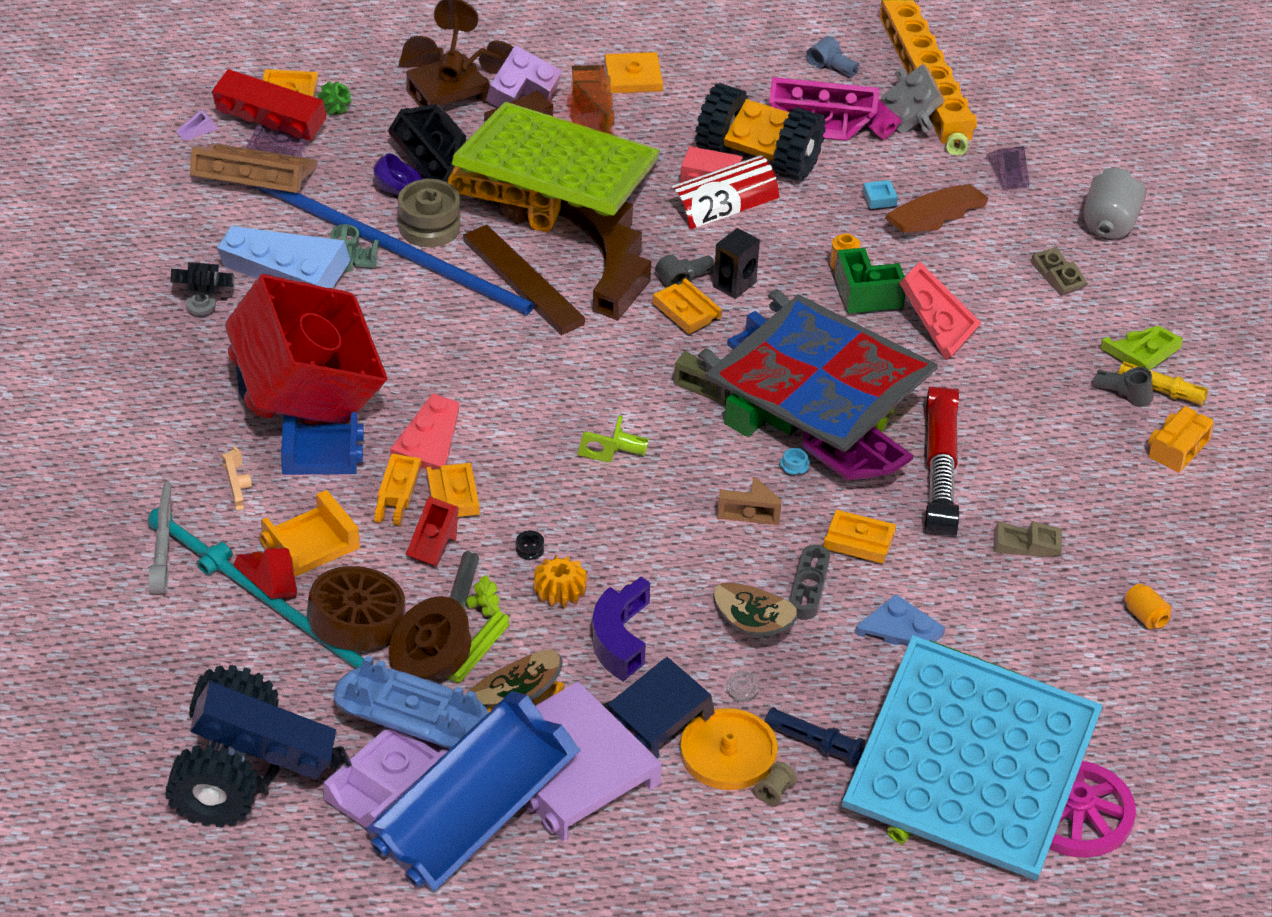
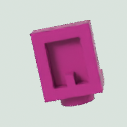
(884, 122)

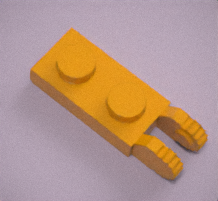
(397, 487)

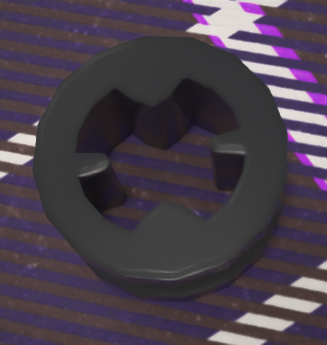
(529, 538)

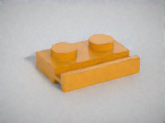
(687, 306)
(455, 486)
(859, 536)

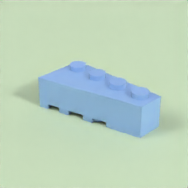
(284, 255)

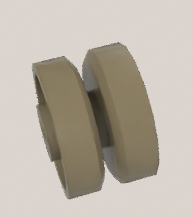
(429, 213)

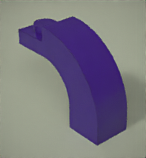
(612, 643)

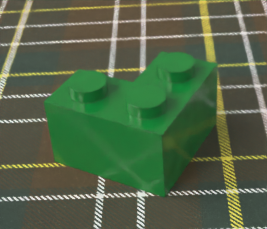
(867, 286)
(748, 417)

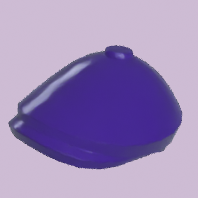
(393, 174)

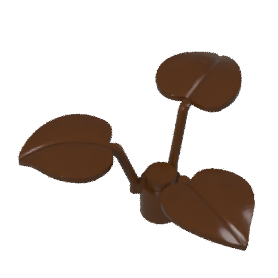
(456, 16)

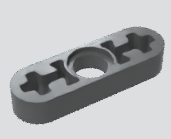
(804, 572)

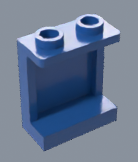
(321, 447)

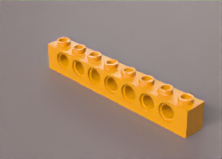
(917, 46)

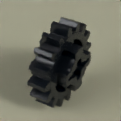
(202, 277)

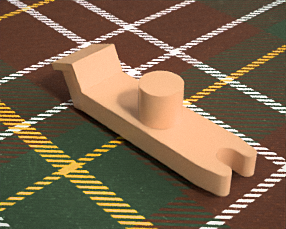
(237, 482)

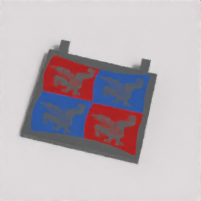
(819, 371)

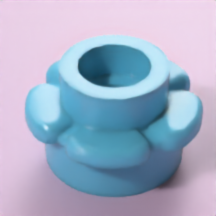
(795, 461)

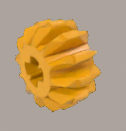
(560, 581)

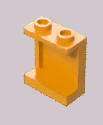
(314, 535)

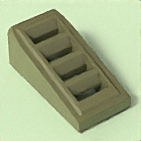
(692, 378)

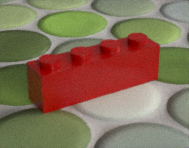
(269, 104)

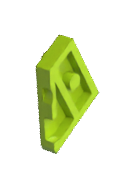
(1144, 347)

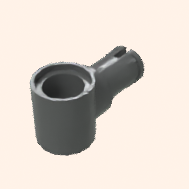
(674, 270)
(1134, 384)

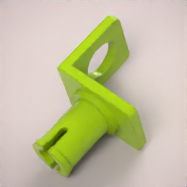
(619, 441)

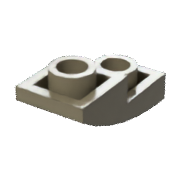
(1057, 272)

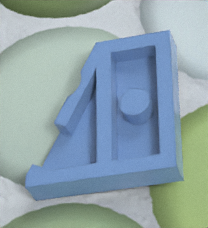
(898, 621)

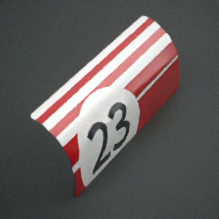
(728, 191)

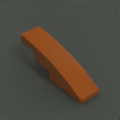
(932, 209)

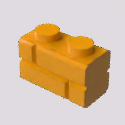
(1180, 438)

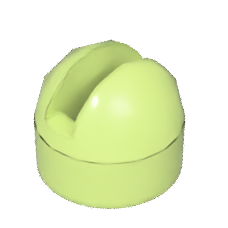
(963, 144)

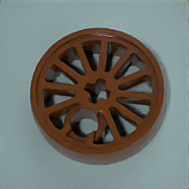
(355, 608)

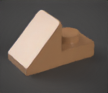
(754, 507)

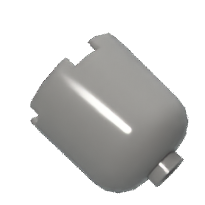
(1113, 203)

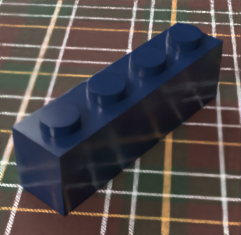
(263, 730)

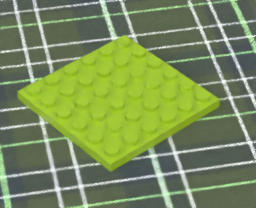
(556, 158)

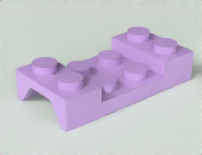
(380, 774)

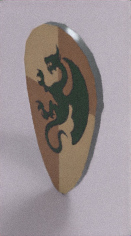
(754, 609)
(526, 676)

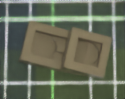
(1037, 540)

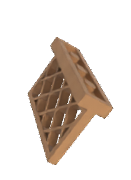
(250, 166)

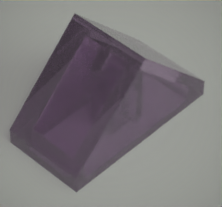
(1010, 167)

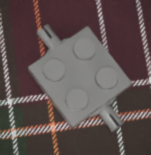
(914, 98)

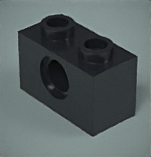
(736, 263)

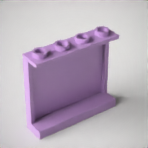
(603, 769)

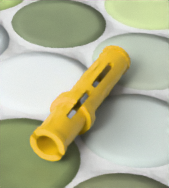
(1173, 386)

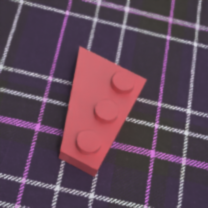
(939, 310)
(430, 432)

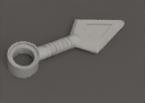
(159, 570)

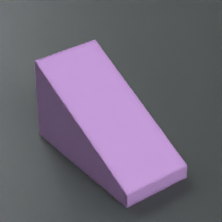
(196, 126)

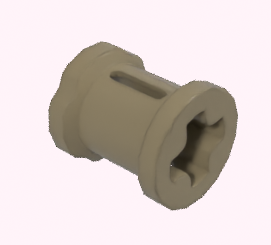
(775, 784)

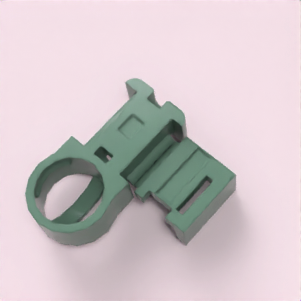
(358, 255)

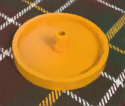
(728, 749)

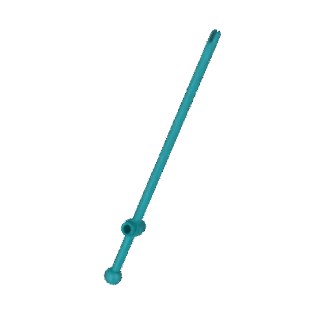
(216, 559)

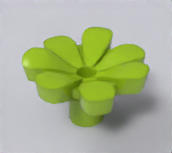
(485, 597)

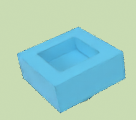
(880, 194)

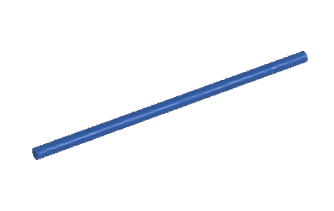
(405, 250)

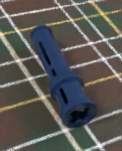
(828, 740)

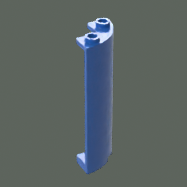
(471, 791)

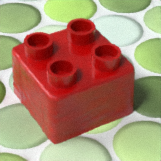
(303, 351)

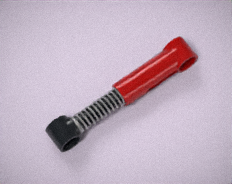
(942, 459)

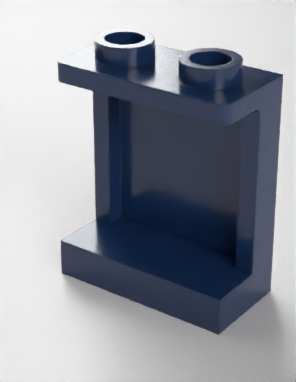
(661, 704)

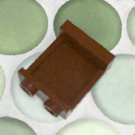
(429, 89)

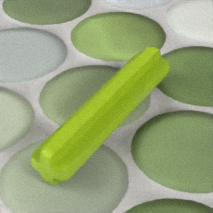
(481, 643)

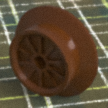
(431, 639)

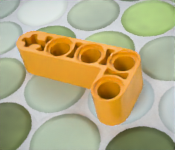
(542, 210)

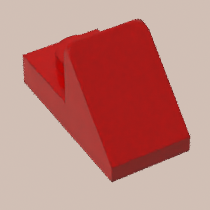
(433, 530)
(269, 571)

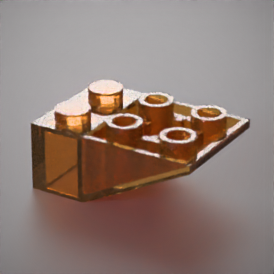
(591, 98)

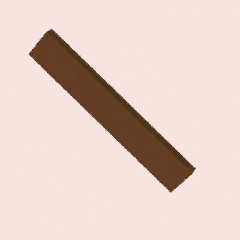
(524, 279)

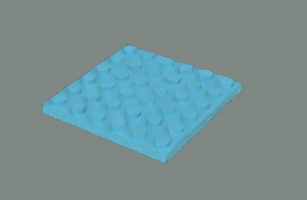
(973, 757)

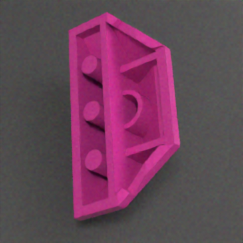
(843, 105)

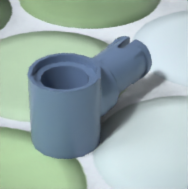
(829, 54)

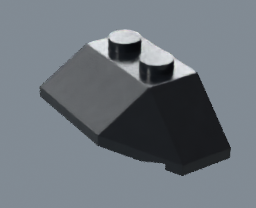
(428, 139)

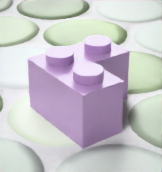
(523, 75)

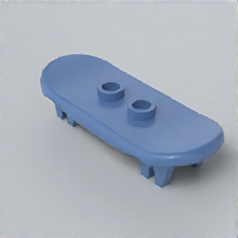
(408, 703)

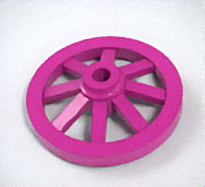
(1083, 805)

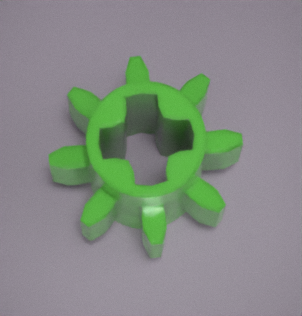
(335, 97)

